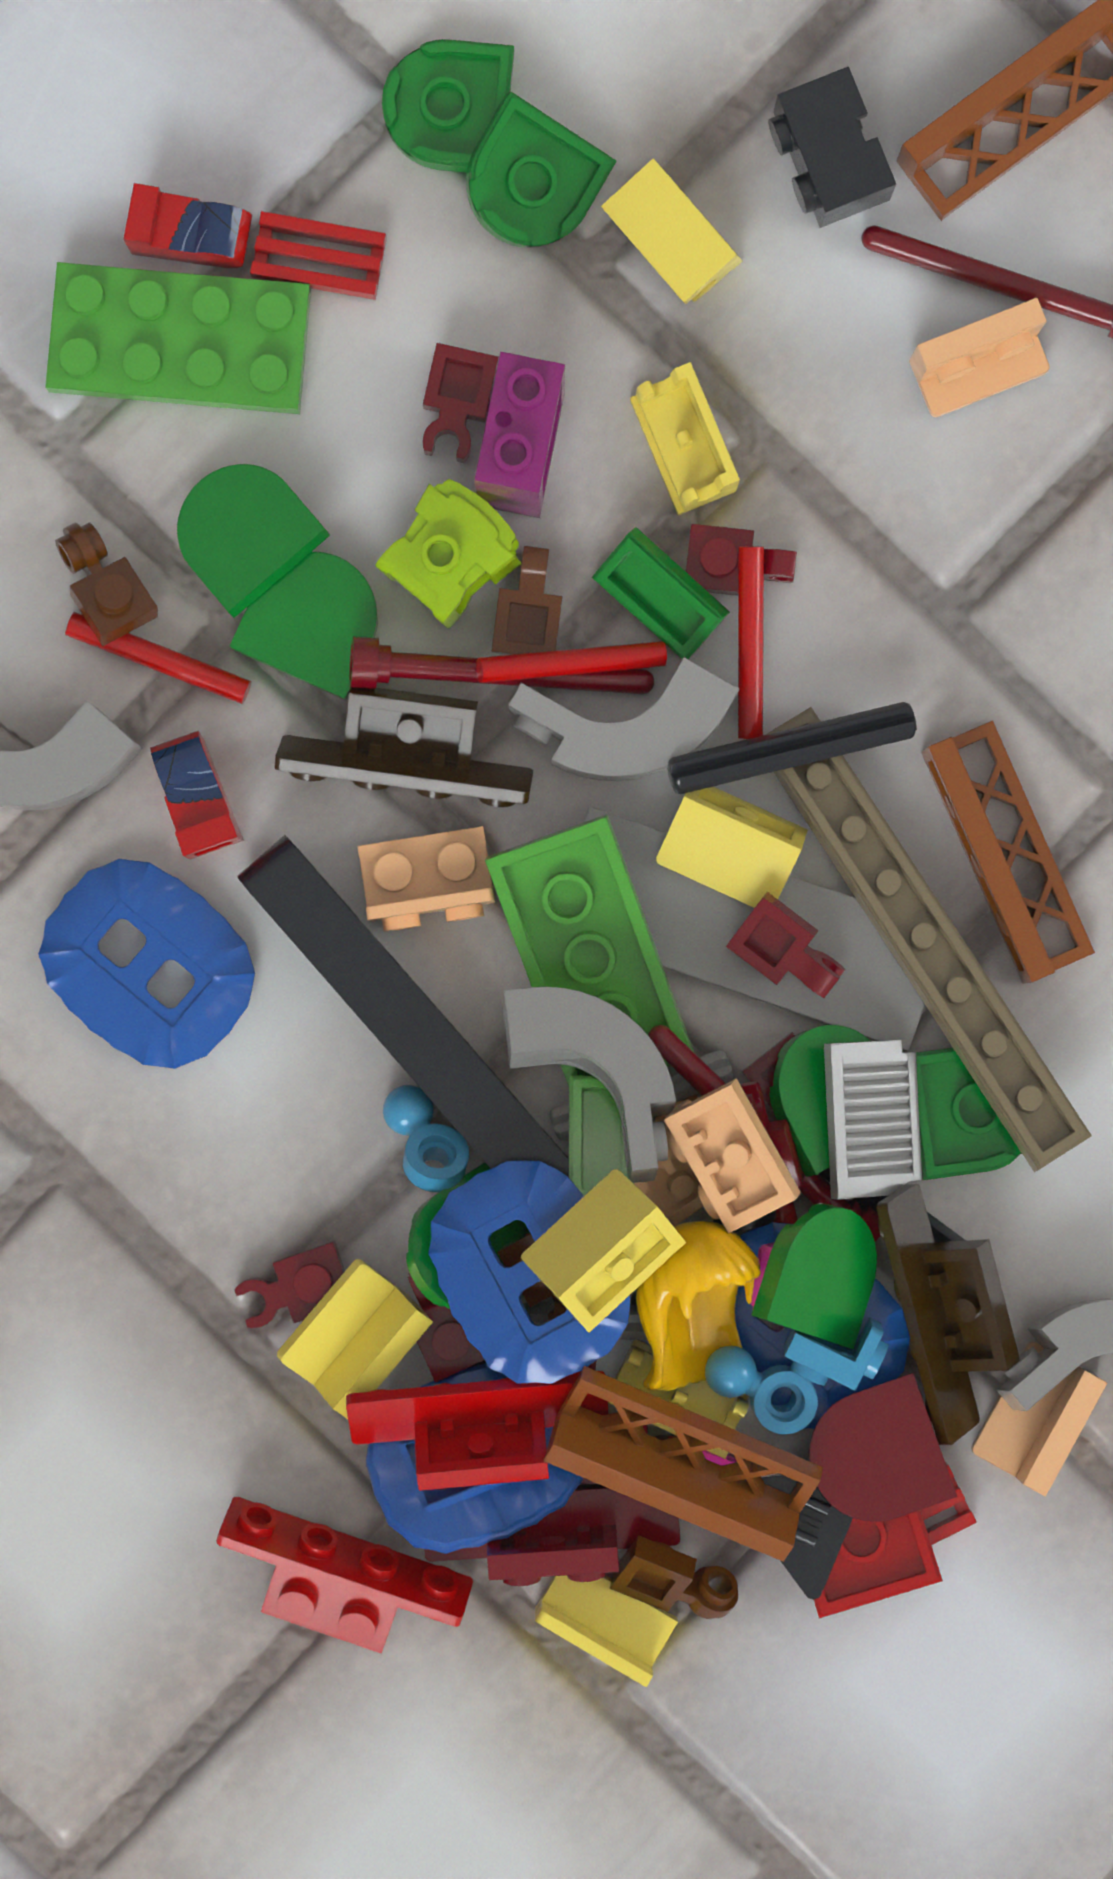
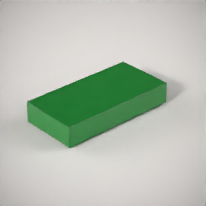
(660, 594)

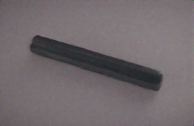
(791, 747)

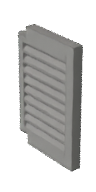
(871, 1118)

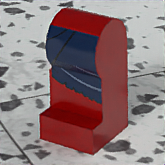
(186, 229)
(195, 796)

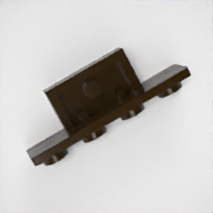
(408, 744)
(950, 1310)

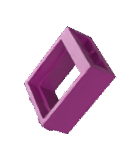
(520, 433)

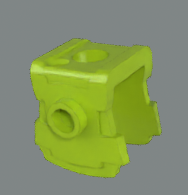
(451, 550)

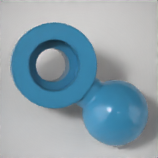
(409, 1113)
(733, 1373)

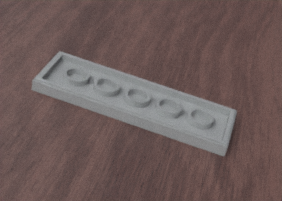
(697, 922)

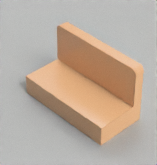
(1039, 1440)

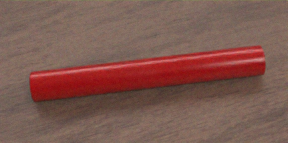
(750, 641)
(165, 661)
(571, 662)

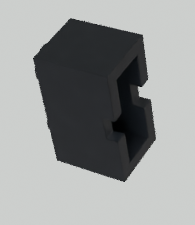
(833, 161)

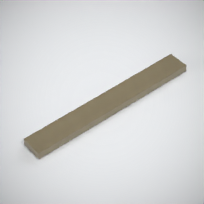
(933, 955)

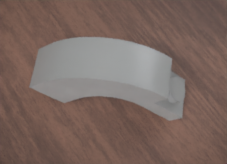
(635, 747)
(68, 766)
(597, 1037)
(1068, 1340)

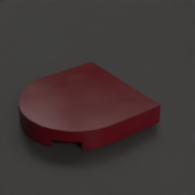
(880, 1454)

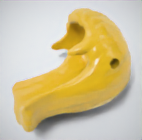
(692, 1303)

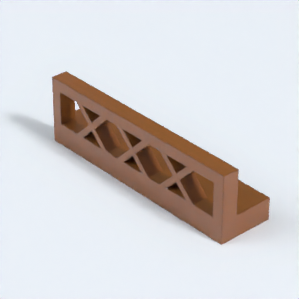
(999, 94)
(989, 862)
(674, 1471)

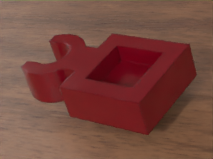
(458, 390)
(300, 1283)

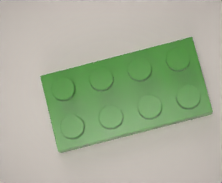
(178, 338)
(584, 924)

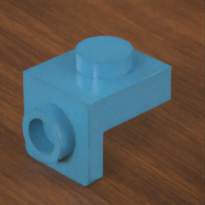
(822, 1360)

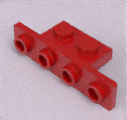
(467, 1429)
(338, 1579)

